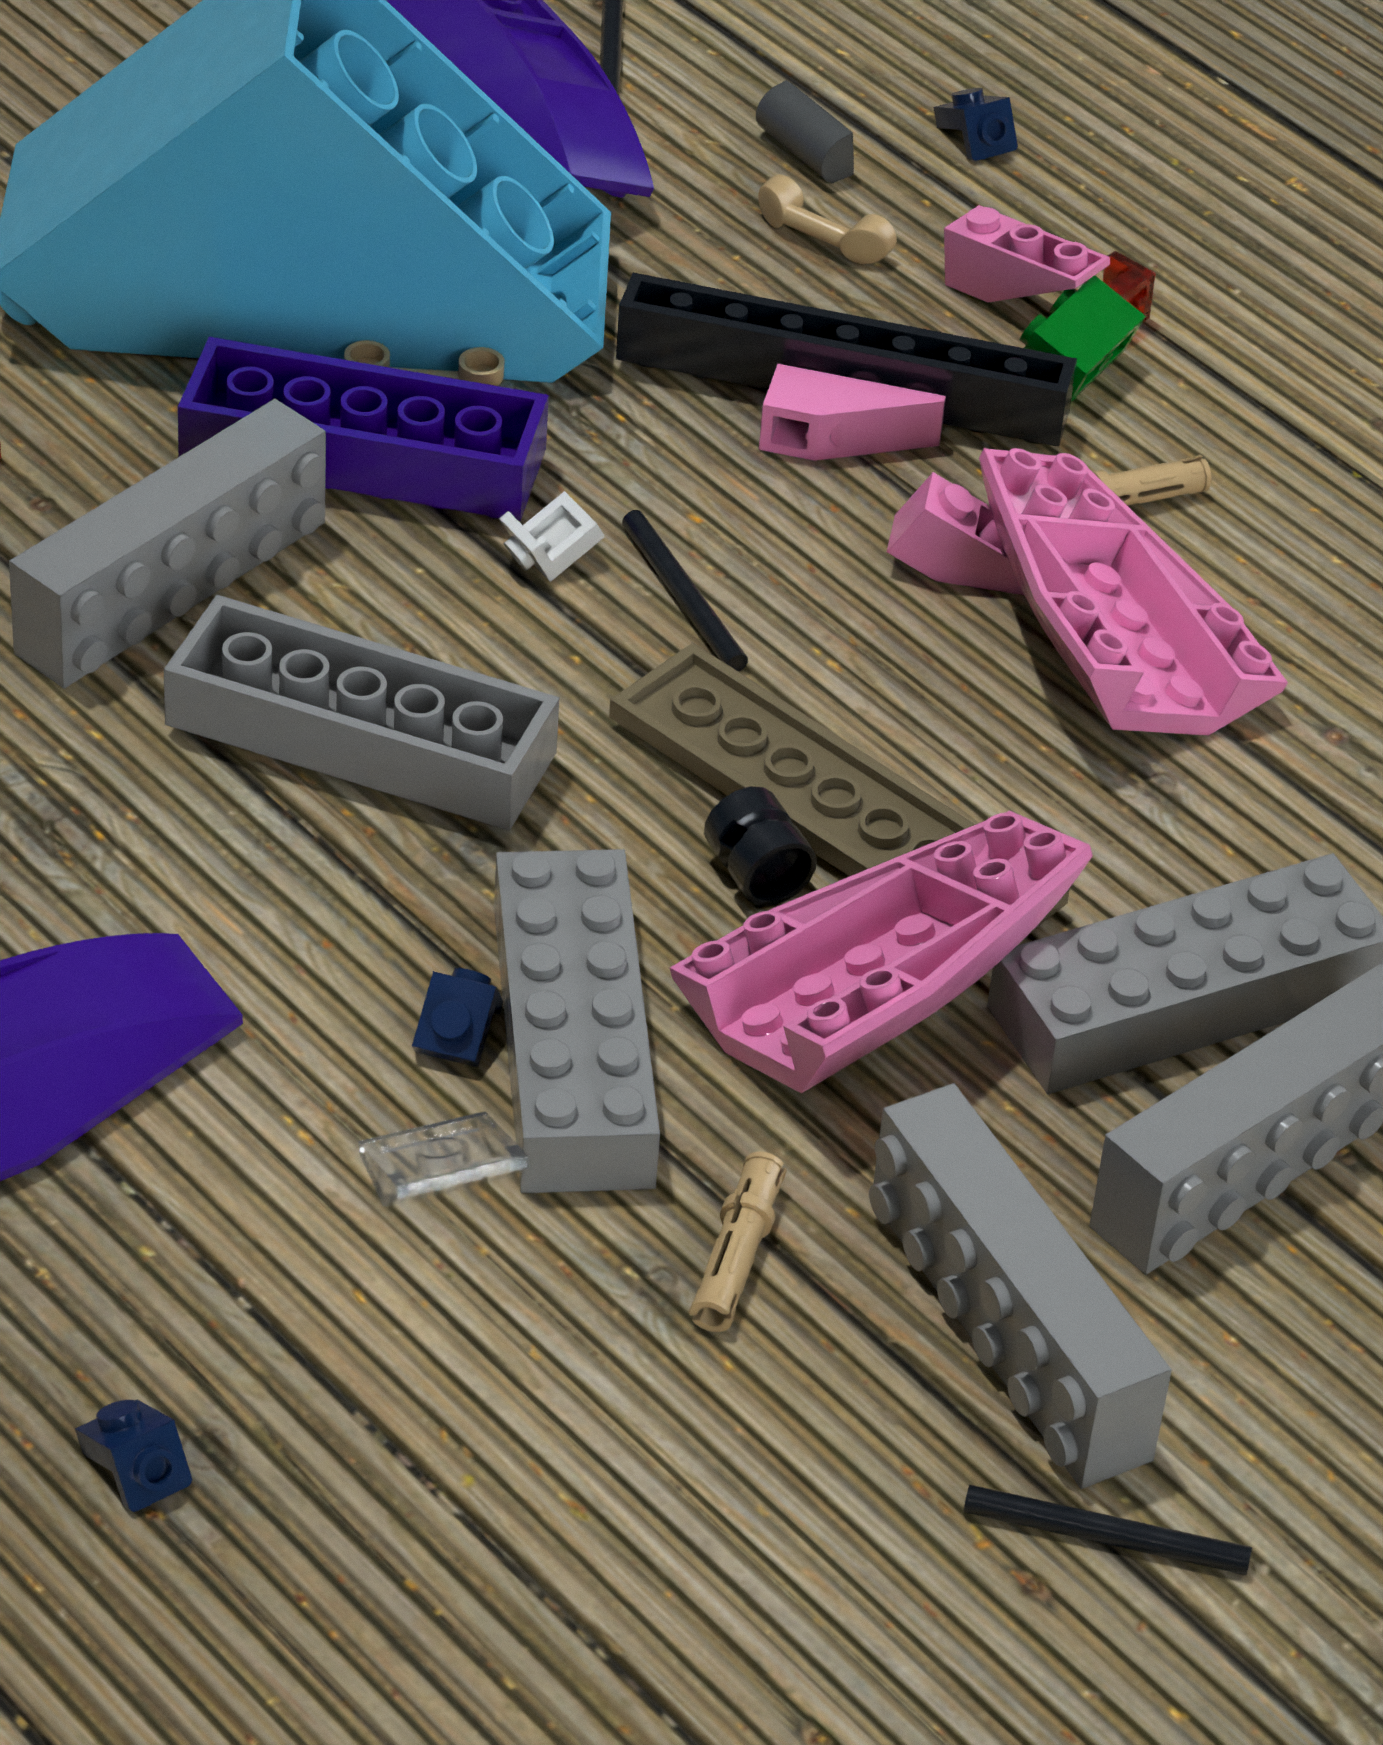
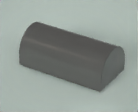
(807, 131)

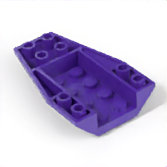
(543, 82)
(94, 1031)

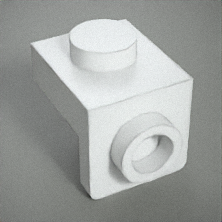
(552, 537)

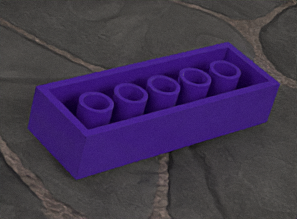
(384, 426)

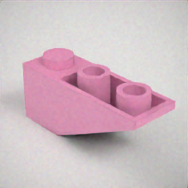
(1010, 259)
(842, 416)
(951, 538)

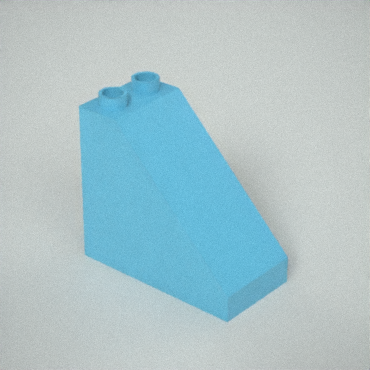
(301, 193)

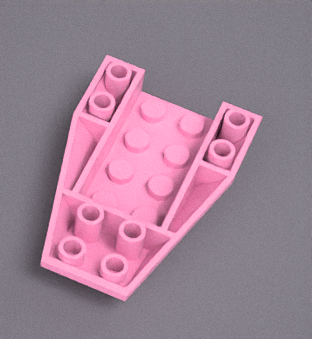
(1122, 604)
(878, 950)

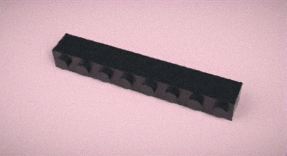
(746, 336)

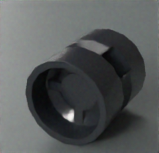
(760, 846)

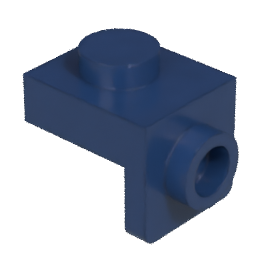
(984, 121)
(457, 1016)
(139, 1449)

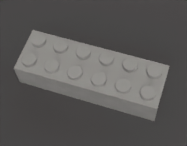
(167, 542)
(361, 711)
(1184, 972)
(575, 1021)
(1244, 1128)
(1019, 1286)

